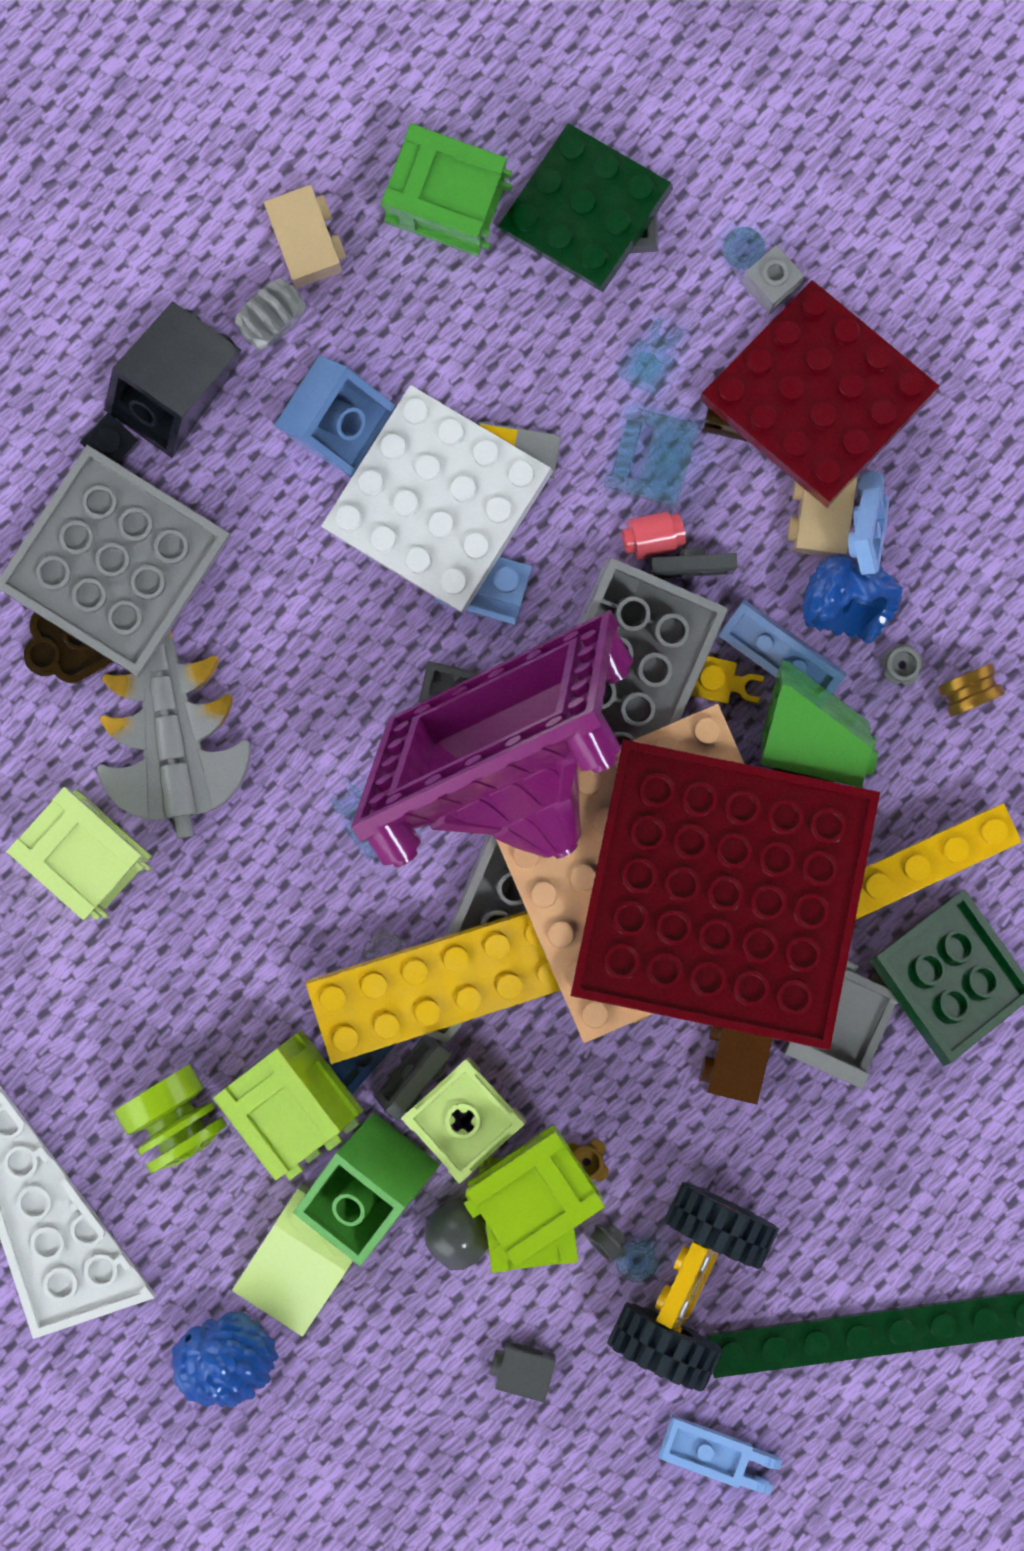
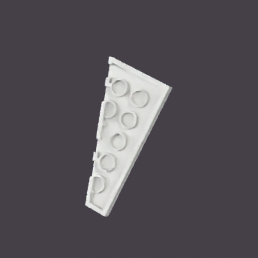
(53, 1239)

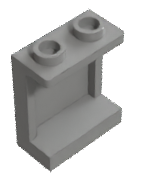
(858, 1029)

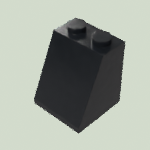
(170, 378)

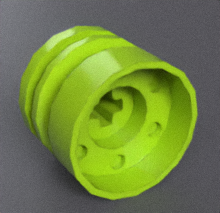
(170, 1119)

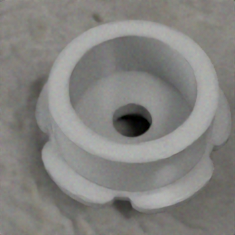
(913, 662)

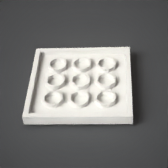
(437, 499)

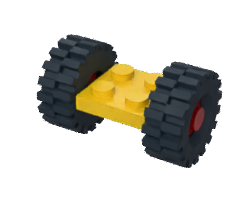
(661, 1339)

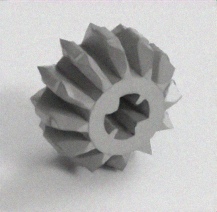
(270, 314)

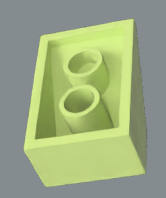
(293, 1270)

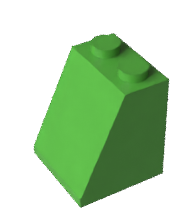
(815, 732)
(366, 1188)

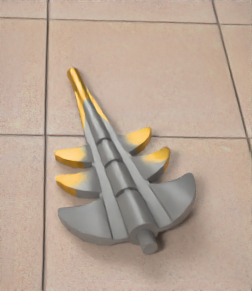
(176, 773)

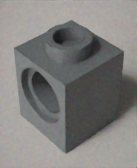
(523, 1371)

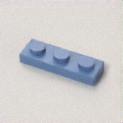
(769, 643)

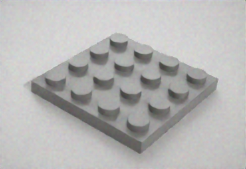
(113, 561)

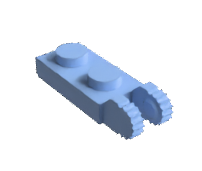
(869, 523)
(715, 1455)

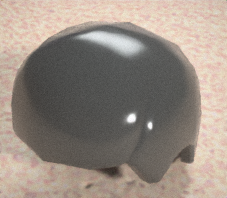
(455, 1236)

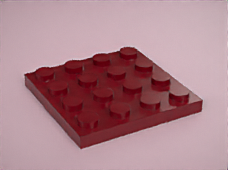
(819, 393)

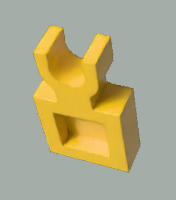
(719, 680)

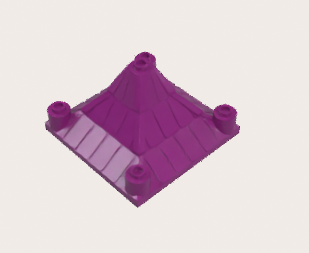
(499, 750)

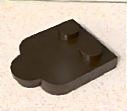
(61, 654)

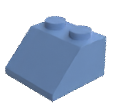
(335, 415)

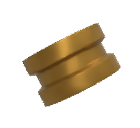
(971, 690)

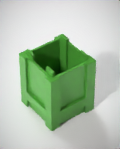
(445, 190)

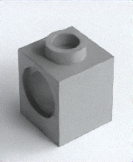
(772, 279)

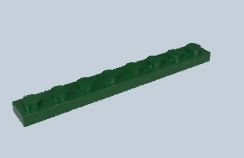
(869, 1334)

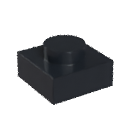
(111, 439)

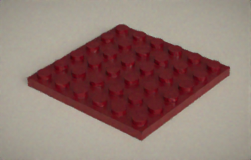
(725, 894)

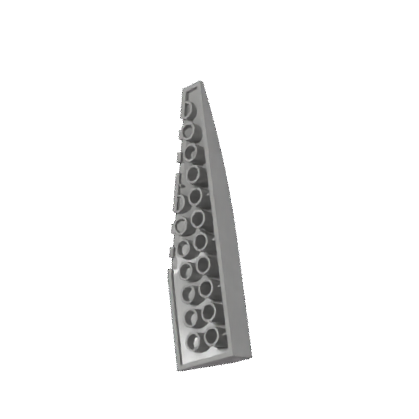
(669, 642)

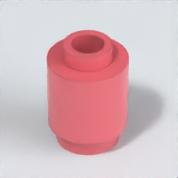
(653, 535)

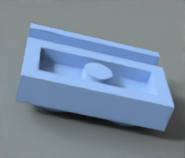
(501, 592)

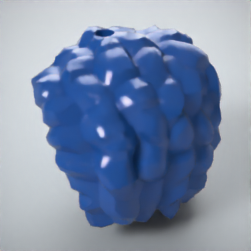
(850, 602)
(223, 1360)

